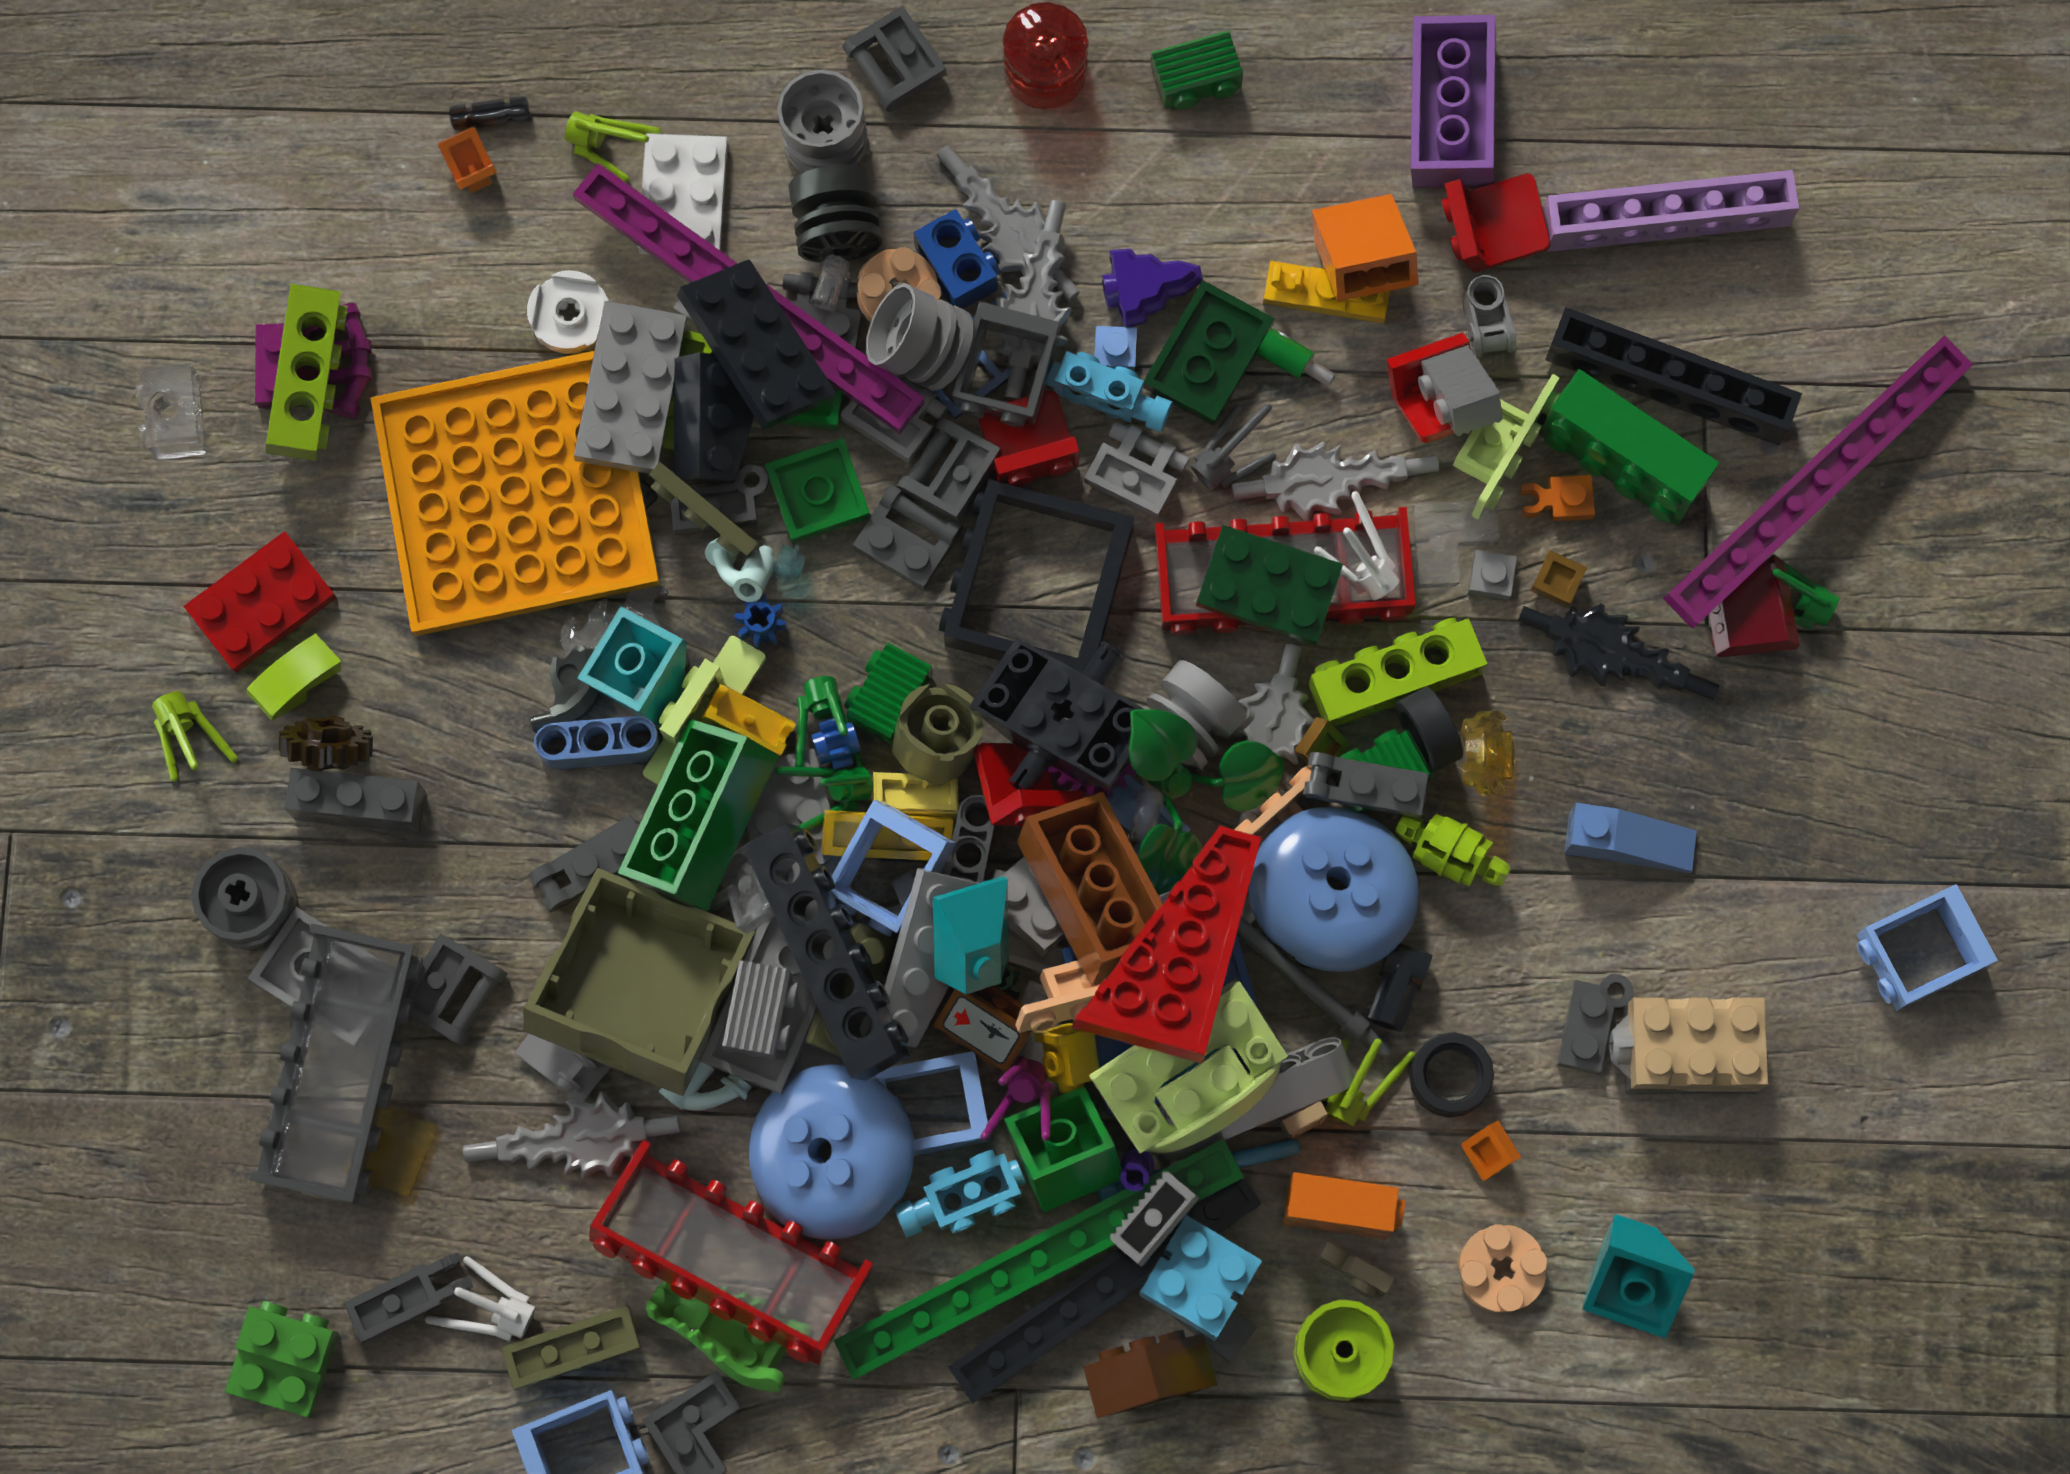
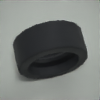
(1431, 728)
(1469, 1047)

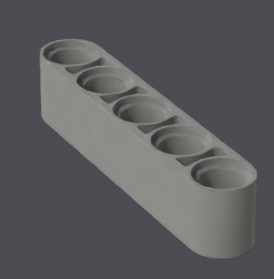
(1302, 1080)

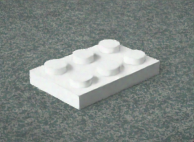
(688, 181)

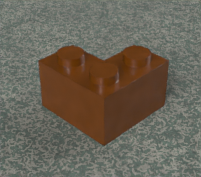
(1149, 1372)

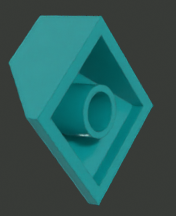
(637, 665)
(972, 935)
(1638, 1278)

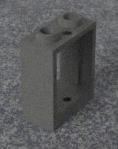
(1017, 325)

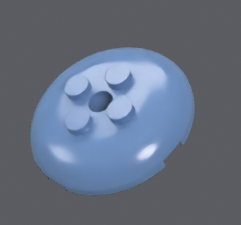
(1327, 925)
(868, 1158)

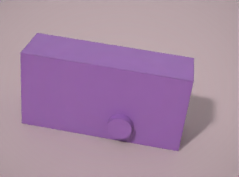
(1453, 100)

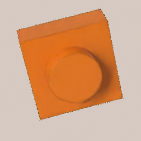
(1490, 1150)

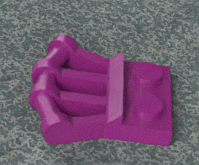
(267, 354)

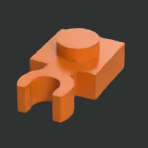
(1566, 498)

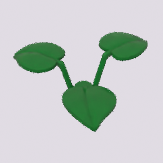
(1156, 751)

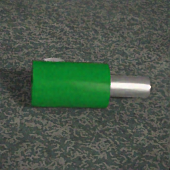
(1292, 357)

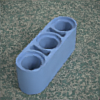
(579, 734)

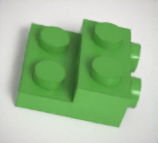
(281, 1359)

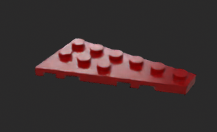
(1176, 966)

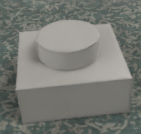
(1492, 575)

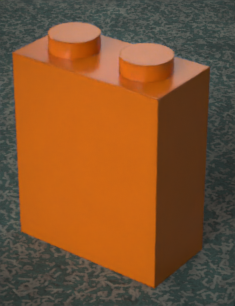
(1365, 247)
(1342, 1206)

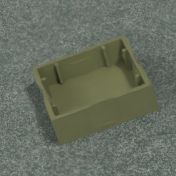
(637, 982)

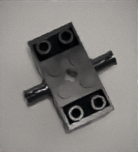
(1031, 706)

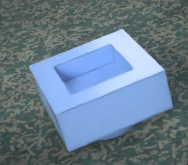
(1116, 346)

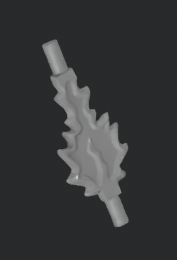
(1011, 228)
(1034, 299)
(1319, 479)
(1276, 715)
(589, 1138)

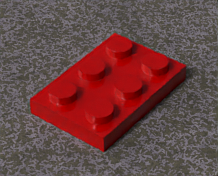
(260, 602)

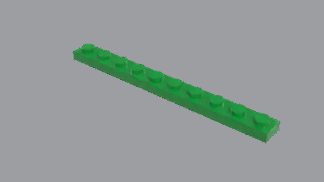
(1020, 1267)

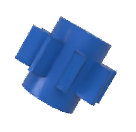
(755, 631)
(833, 747)

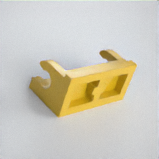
(746, 717)

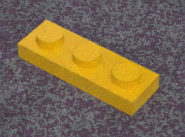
(841, 826)

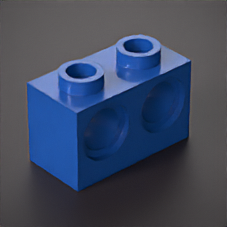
(951, 262)

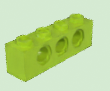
(305, 308)
(1343, 706)

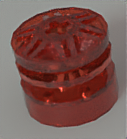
(1049, 76)

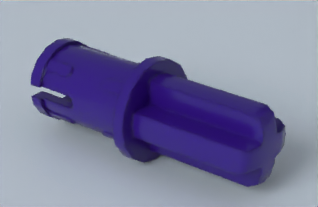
(1135, 1168)

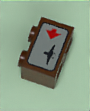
(985, 1025)

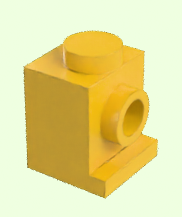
(1068, 1056)

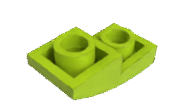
(291, 676)

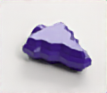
(1145, 284)

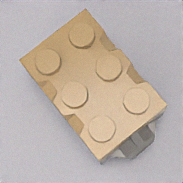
(1691, 1046)

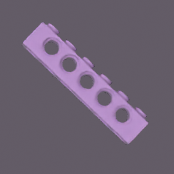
(1671, 210)

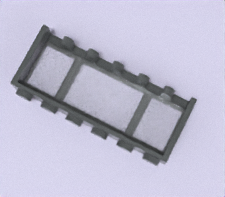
(338, 1064)

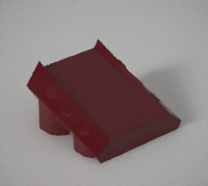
(1755, 615)

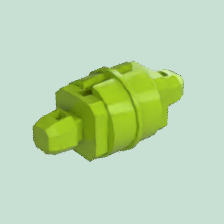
(1453, 850)

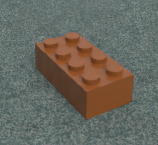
(1090, 880)

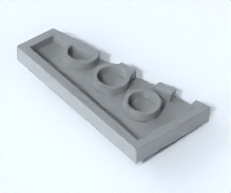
(911, 979)

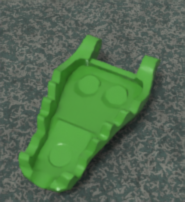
(722, 1341)

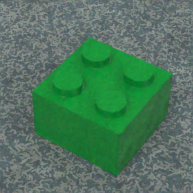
(1075, 1157)

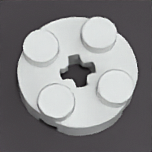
(555, 295)

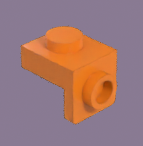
(467, 160)

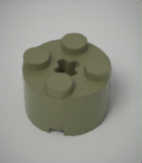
(937, 733)

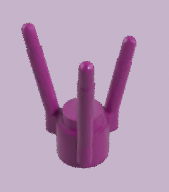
(1025, 1084)

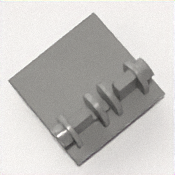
(563, 1067)

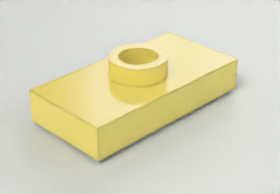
(916, 795)

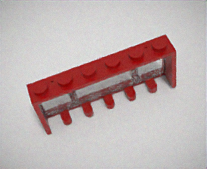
(1186, 555)
(728, 1256)

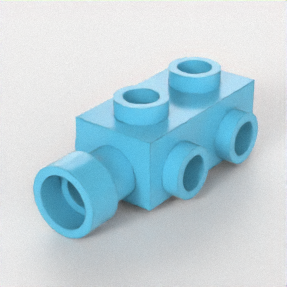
(1105, 386)
(969, 1188)

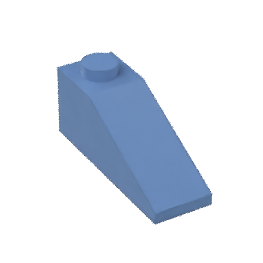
(1629, 838)

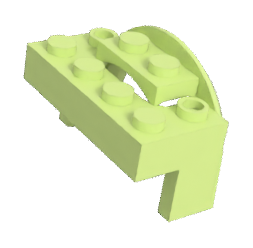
(1202, 1098)

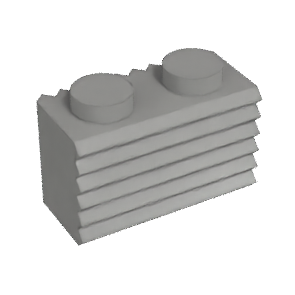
(1460, 391)
(759, 1010)
(1154, 1218)

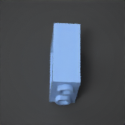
(875, 817)
(1962, 929)
(973, 1094)
(621, 1414)

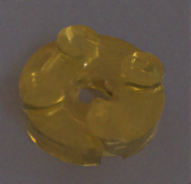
(1488, 753)

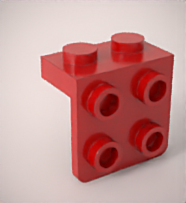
(1496, 221)
(1405, 390)
(1033, 449)
(1004, 803)

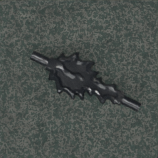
(1604, 646)

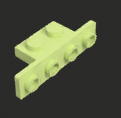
(1494, 450)
(733, 667)

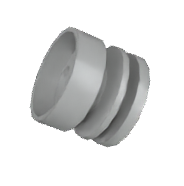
(822, 121)
(919, 337)
(1203, 704)

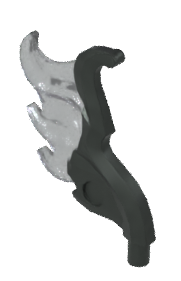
(573, 696)

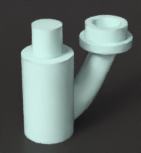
(754, 575)
(701, 1101)

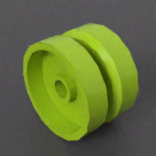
(1359, 1329)

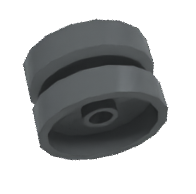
(223, 885)

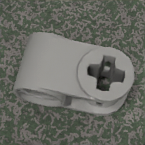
(1488, 325)

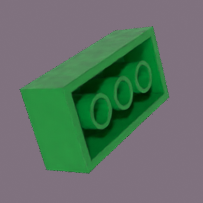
(1627, 448)
(698, 814)

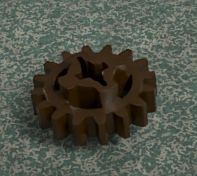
(325, 743)

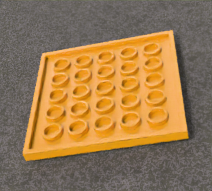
(496, 507)

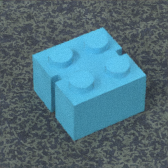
(1200, 1277)

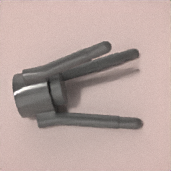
(1214, 464)

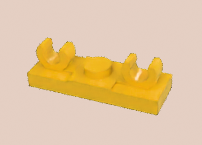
(1311, 291)

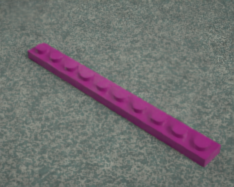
(696, 258)
(1817, 482)

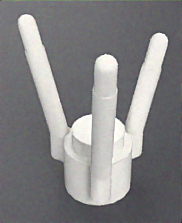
(1374, 572)
(511, 1315)

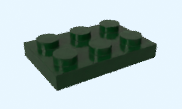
(1208, 352)
(1269, 585)

